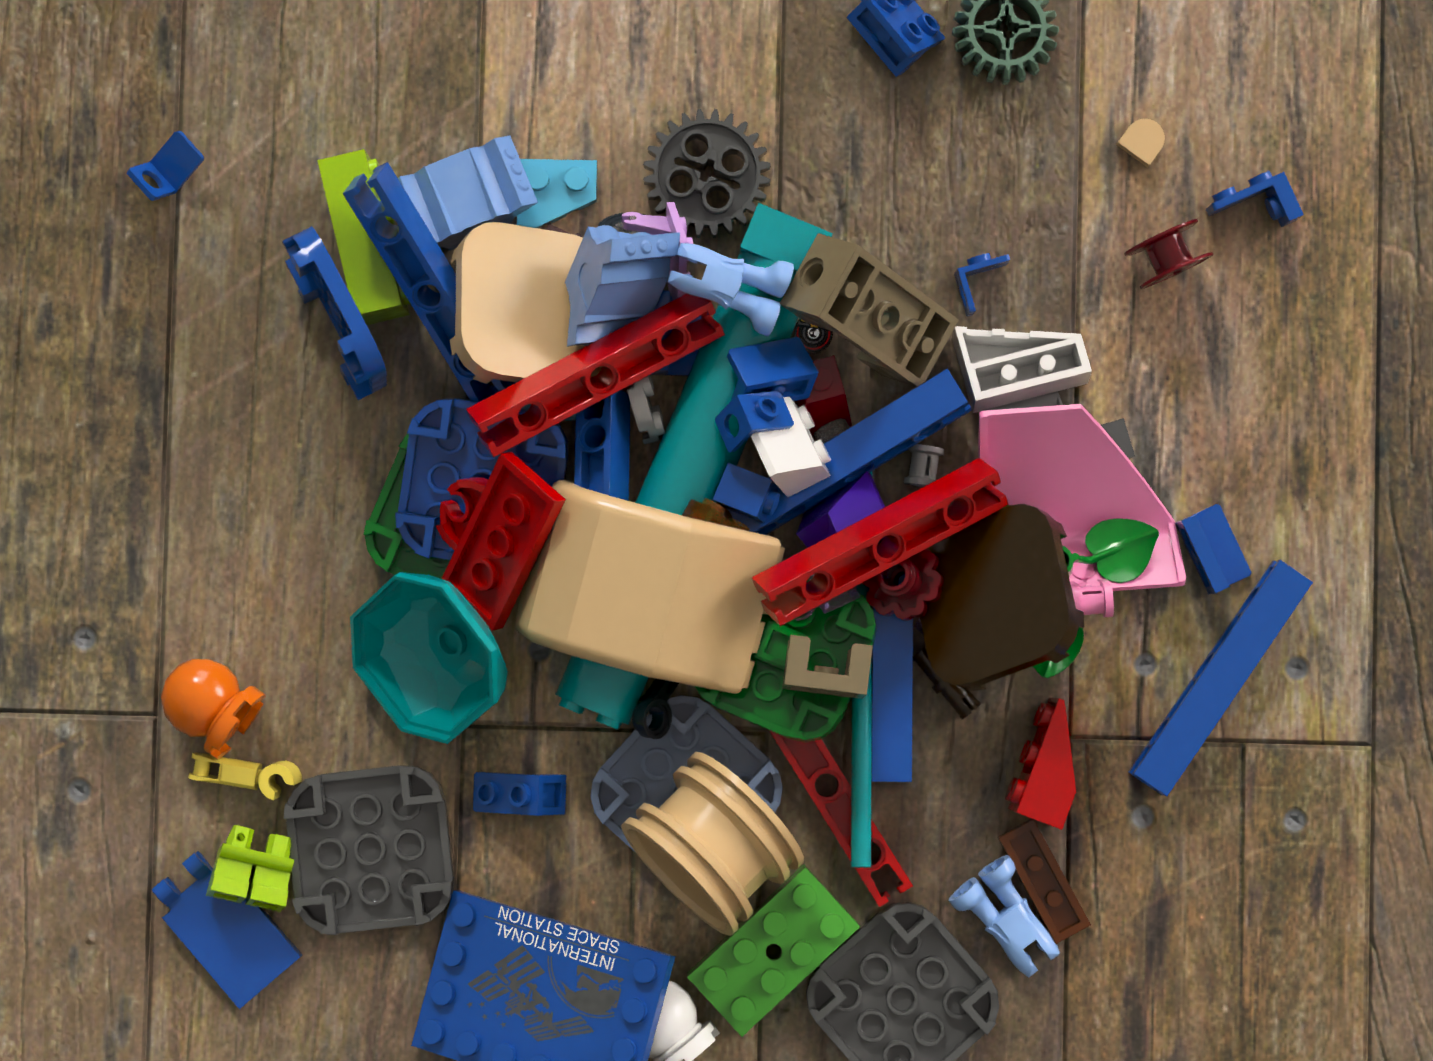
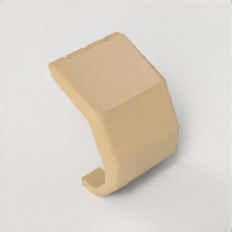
(648, 591)

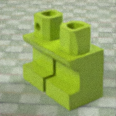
(269, 870)

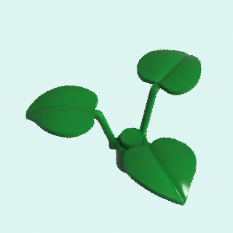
(1121, 555)

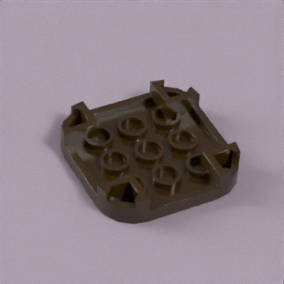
(1001, 599)

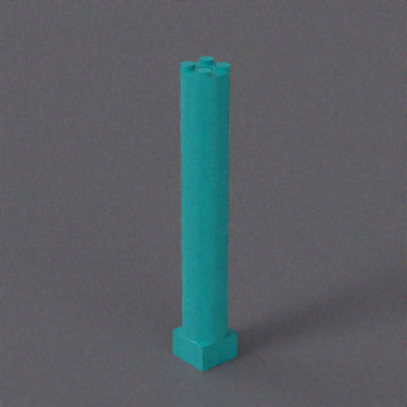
(692, 449)

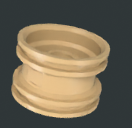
(713, 843)

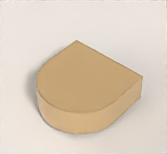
(1143, 140)

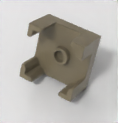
(826, 679)

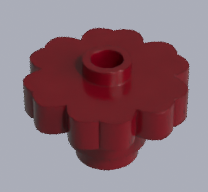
(909, 598)

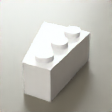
(1018, 365)

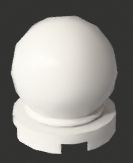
(677, 1031)

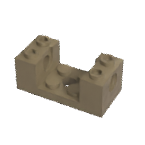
(847, 293)

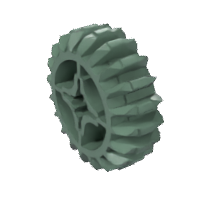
(1020, 32)

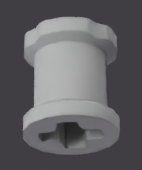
(923, 465)

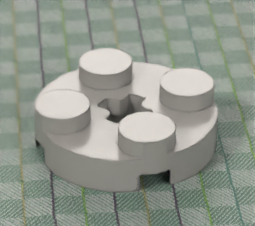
(647, 417)

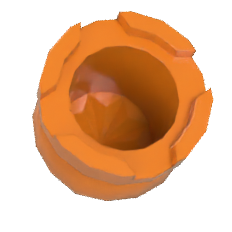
(206, 702)

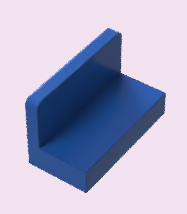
(774, 367)
(1213, 549)

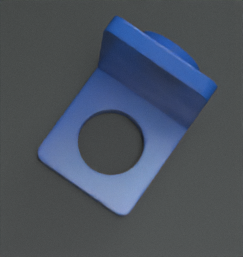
(169, 167)
(976, 265)
(754, 414)

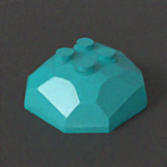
(427, 656)

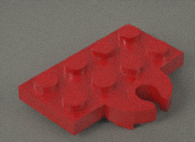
(497, 534)

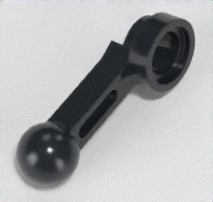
(656, 704)

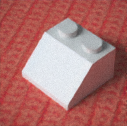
(792, 454)

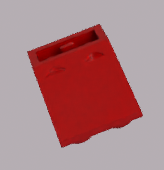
(1047, 777)

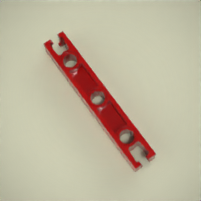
(567, 385)
(855, 554)
(809, 762)

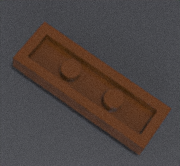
(1044, 881)

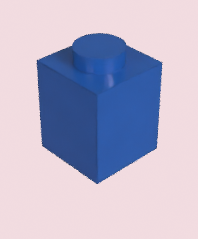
(747, 493)

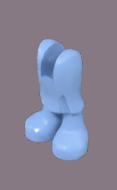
(723, 280)
(1014, 924)

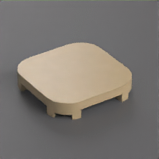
(512, 300)

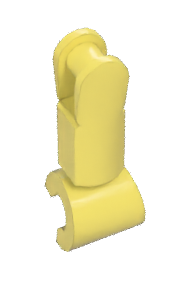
(245, 773)

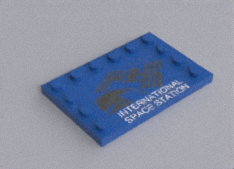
(537, 989)

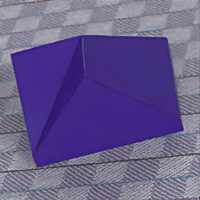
(841, 510)

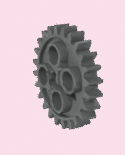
(722, 140)

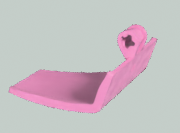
(1079, 477)

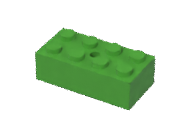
(799, 919)

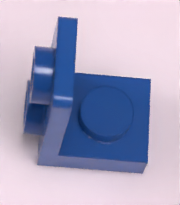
(1280, 202)
(519, 793)

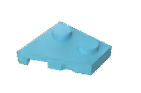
(559, 189)

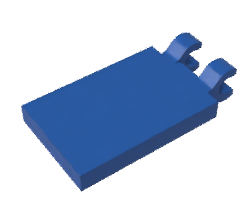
(228, 938)

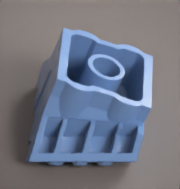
(470, 190)
(616, 280)

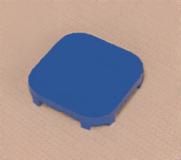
(319, 278)
(447, 448)

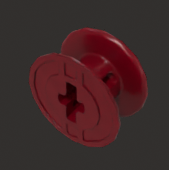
(1168, 253)

